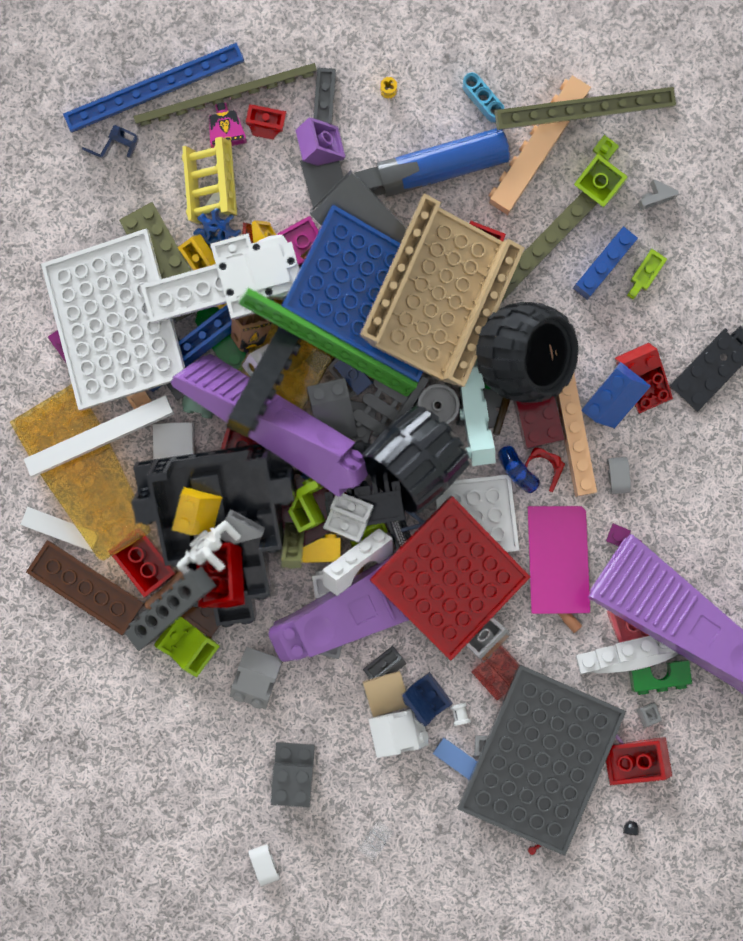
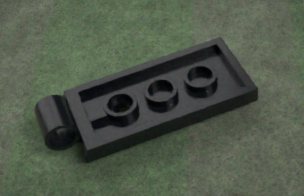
(708, 372)

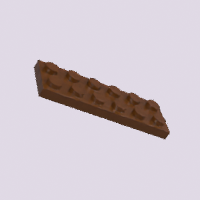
(85, 587)

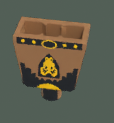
(249, 331)

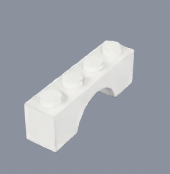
(341, 572)

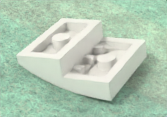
(173, 439)
(348, 517)

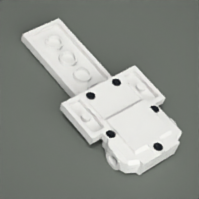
(261, 266)

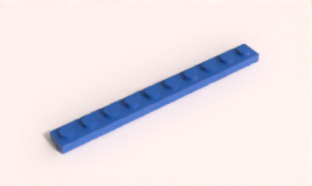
(153, 87)

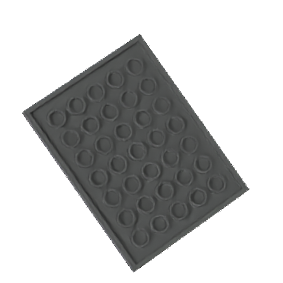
(541, 760)

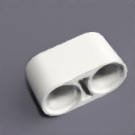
(264, 865)

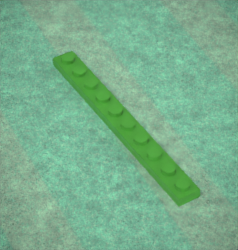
(325, 341)

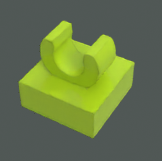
(605, 147)

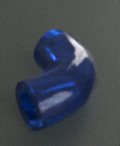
(517, 470)

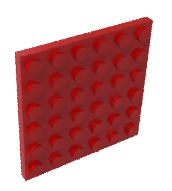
(450, 578)

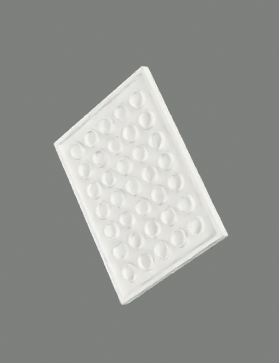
(106, 323)

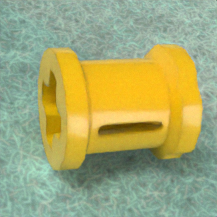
(387, 82)

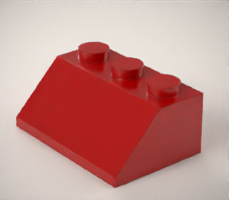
(144, 565)
(228, 582)

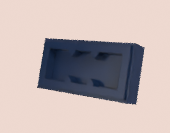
(356, 379)

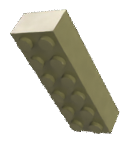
(167, 254)

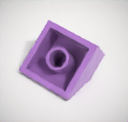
(319, 142)

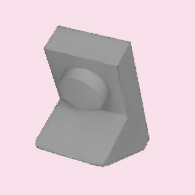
(661, 192)

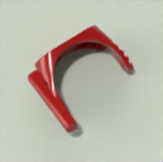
(554, 459)

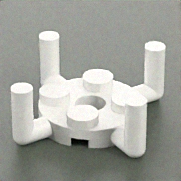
(204, 545)

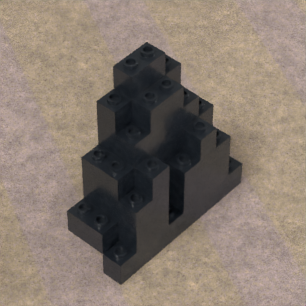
(249, 482)

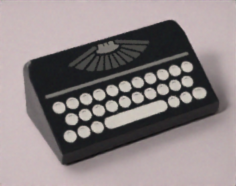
(399, 537)

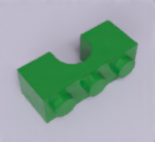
(677, 676)

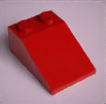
(639, 762)

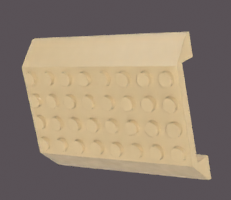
(440, 293)

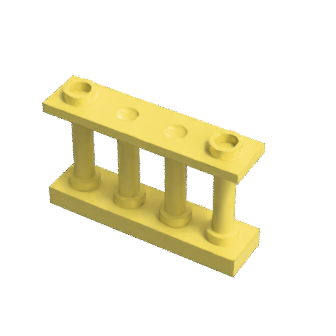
(225, 184)

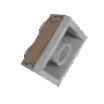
(488, 640)

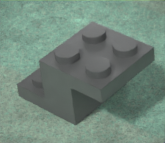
(292, 774)

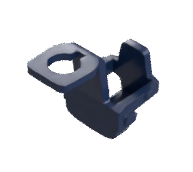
(117, 134)

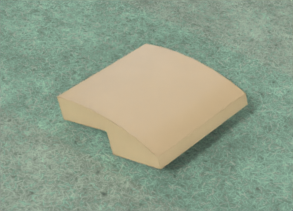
(385, 693)

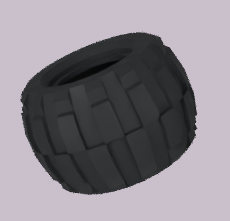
(517, 355)

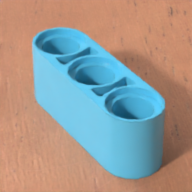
(481, 89)

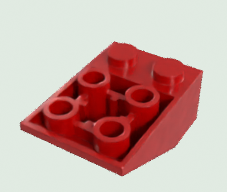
(648, 366)

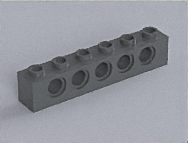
(170, 608)

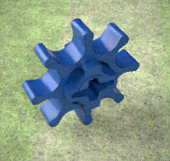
(213, 225)

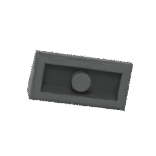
(386, 663)

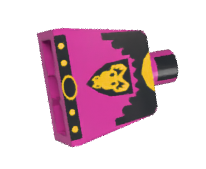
(226, 125)

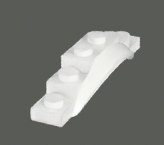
(625, 656)

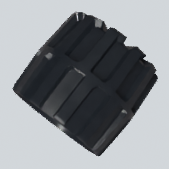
(418, 455)

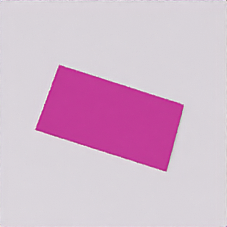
(558, 559)

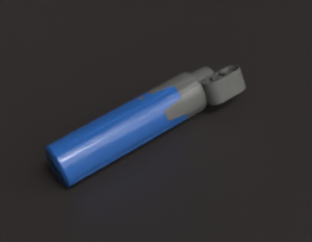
(437, 163)

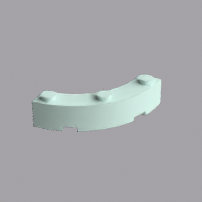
(475, 417)

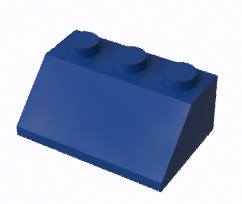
(615, 396)

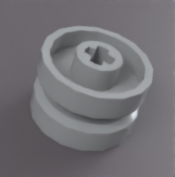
(443, 396)

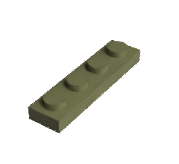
(292, 547)

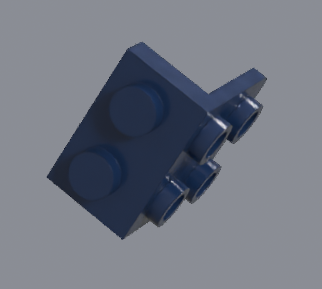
(426, 699)

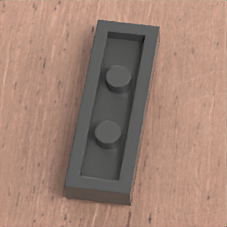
(324, 94)

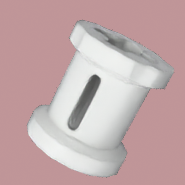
(460, 714)

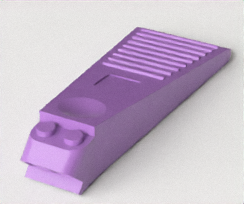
(282, 430)
(669, 609)
(335, 619)

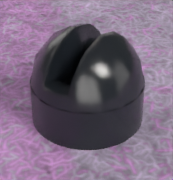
(631, 828)

